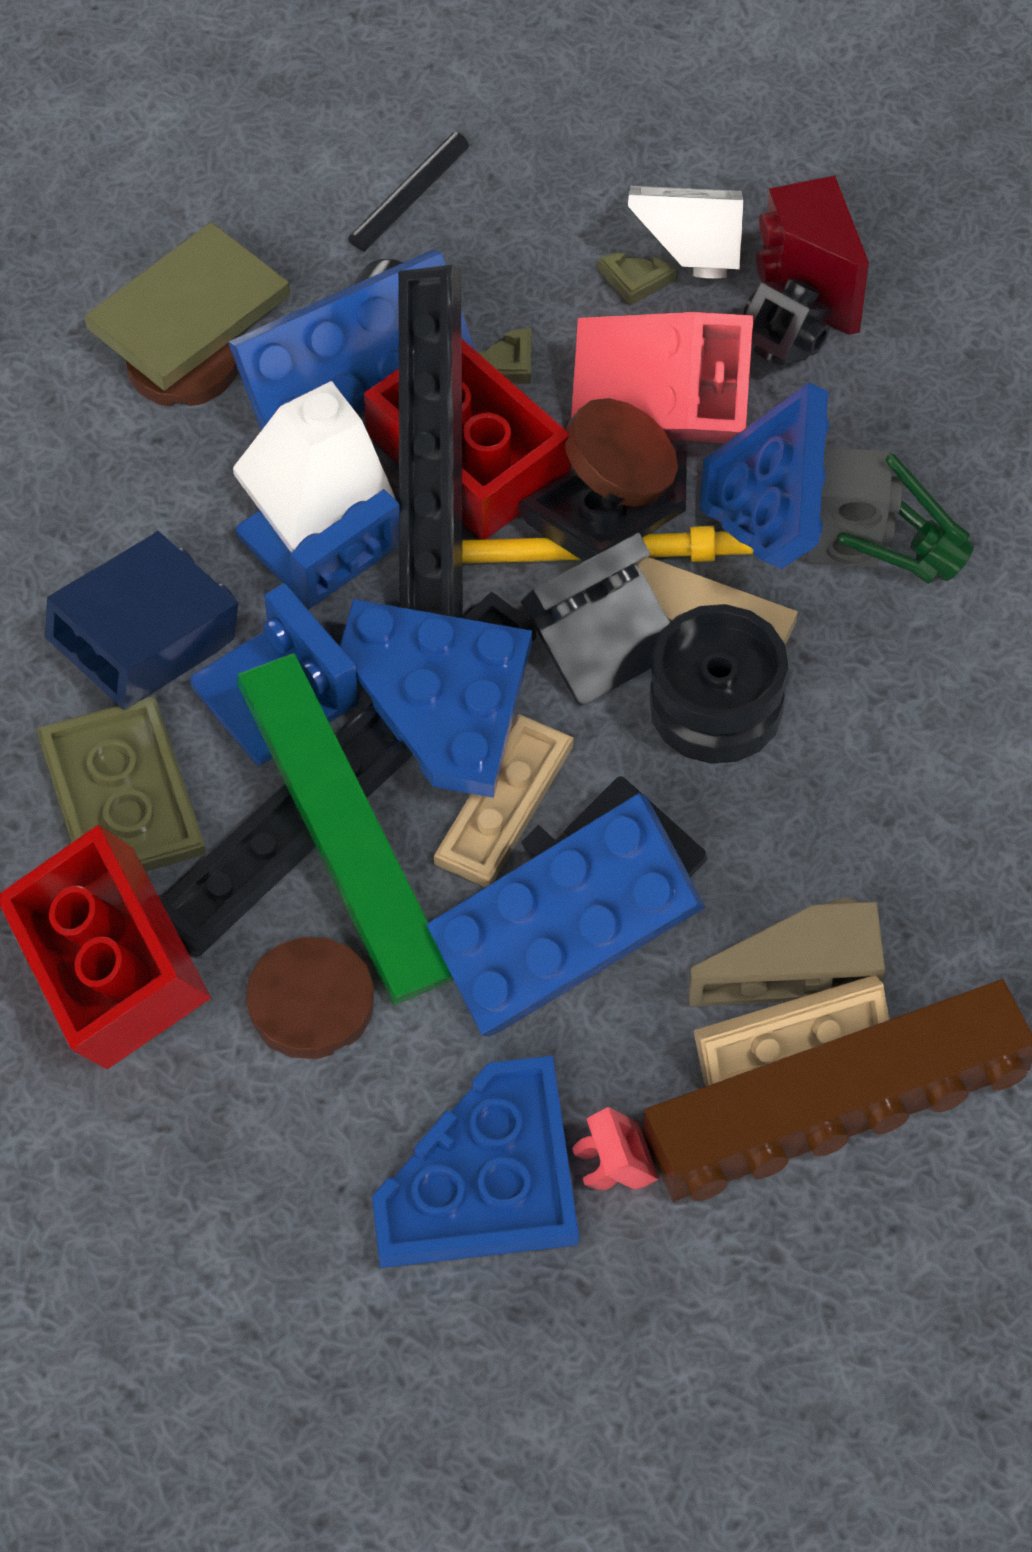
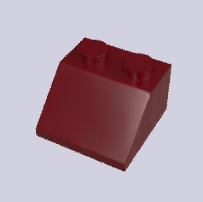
(815, 241)

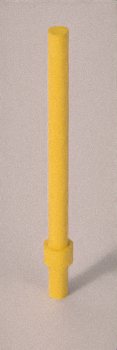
(700, 544)

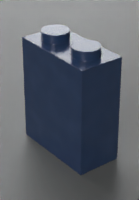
(141, 619)

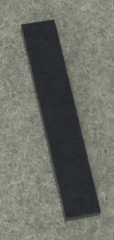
(430, 440)

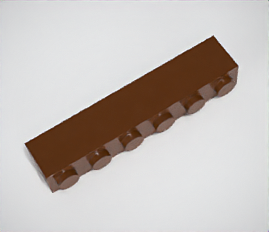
(838, 1091)

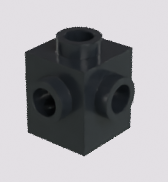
(771, 311)

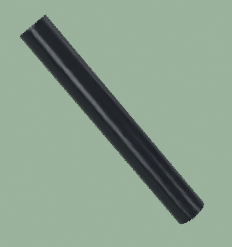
(408, 191)

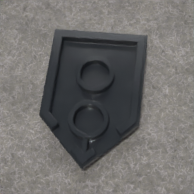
(590, 523)

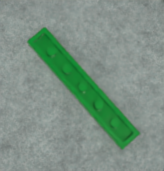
(344, 828)

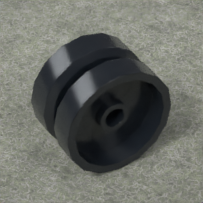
(718, 683)

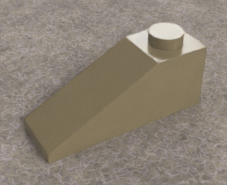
(794, 957)

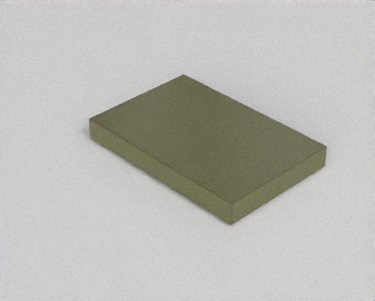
(187, 306)
(124, 776)

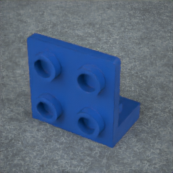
(330, 557)
(287, 631)

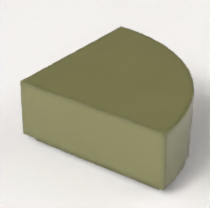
(634, 276)
(512, 355)

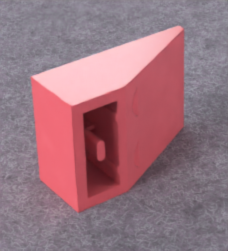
(673, 366)

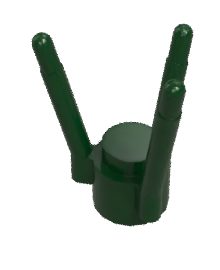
(939, 547)

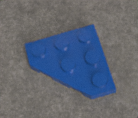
(772, 478)
(441, 687)
(484, 1175)

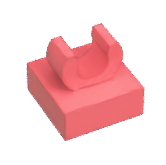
(620, 1149)

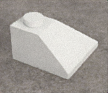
(694, 225)
(311, 465)

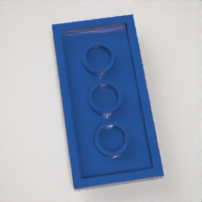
(336, 339)
(565, 915)

